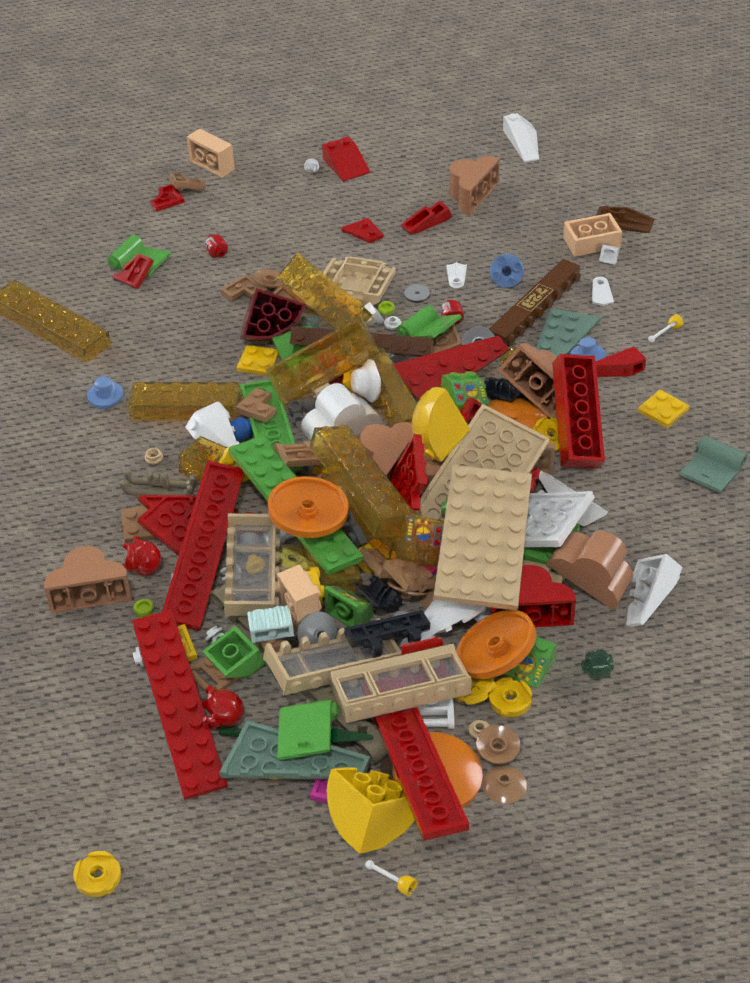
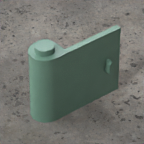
(714, 464)

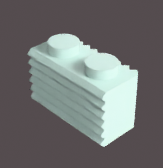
(270, 623)

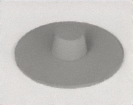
(416, 292)

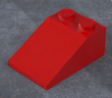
(344, 158)

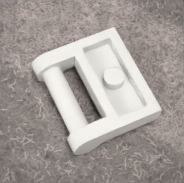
(438, 708)

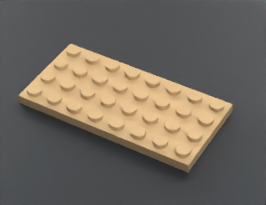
(490, 444)
(483, 538)

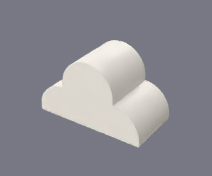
(339, 407)

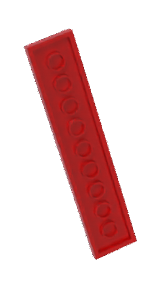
(203, 544)
(178, 705)
(421, 774)

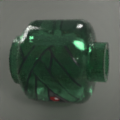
(597, 664)

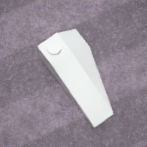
(522, 136)
(213, 424)
(553, 485)
(654, 581)
(444, 614)

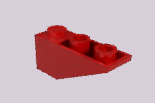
(621, 364)

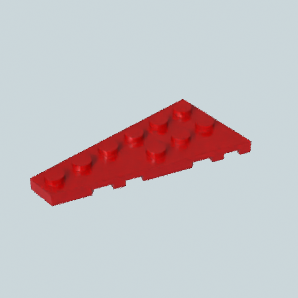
(427, 371)

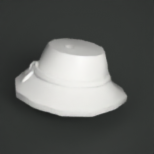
(367, 381)

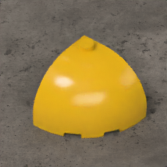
(438, 423)
(367, 808)

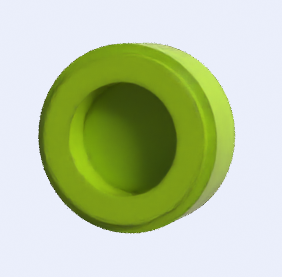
(386, 308)
(143, 608)

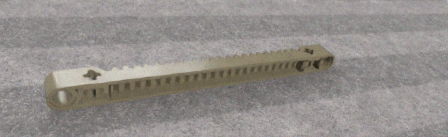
(374, 748)

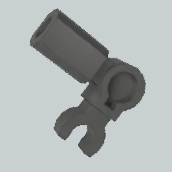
(297, 408)

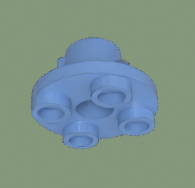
(506, 270)
(588, 346)
(105, 393)

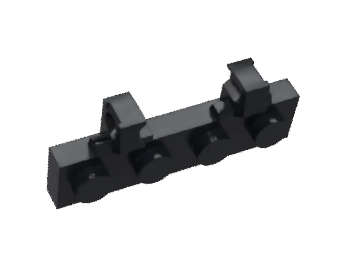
(373, 633)

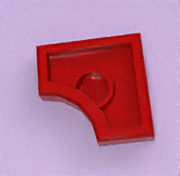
(167, 198)

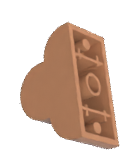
(473, 181)
(532, 375)
(386, 444)
(594, 565)
(86, 581)

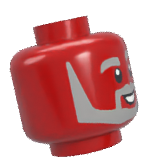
(216, 246)
(452, 307)

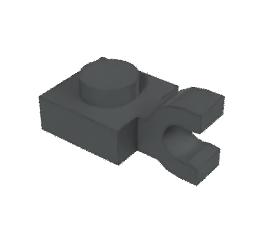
(354, 531)

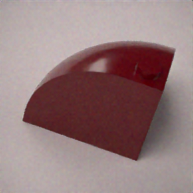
(269, 316)

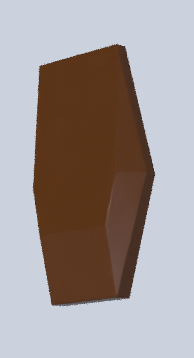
(628, 218)

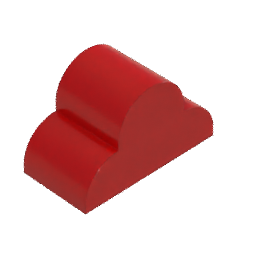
(543, 600)

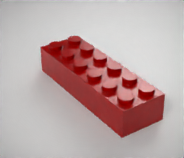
(578, 411)

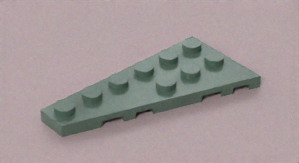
(565, 330)
(256, 757)

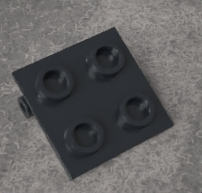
(501, 388)
(379, 594)

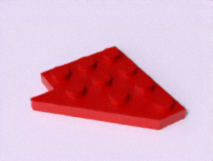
(409, 473)
(167, 517)

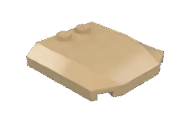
(351, 277)

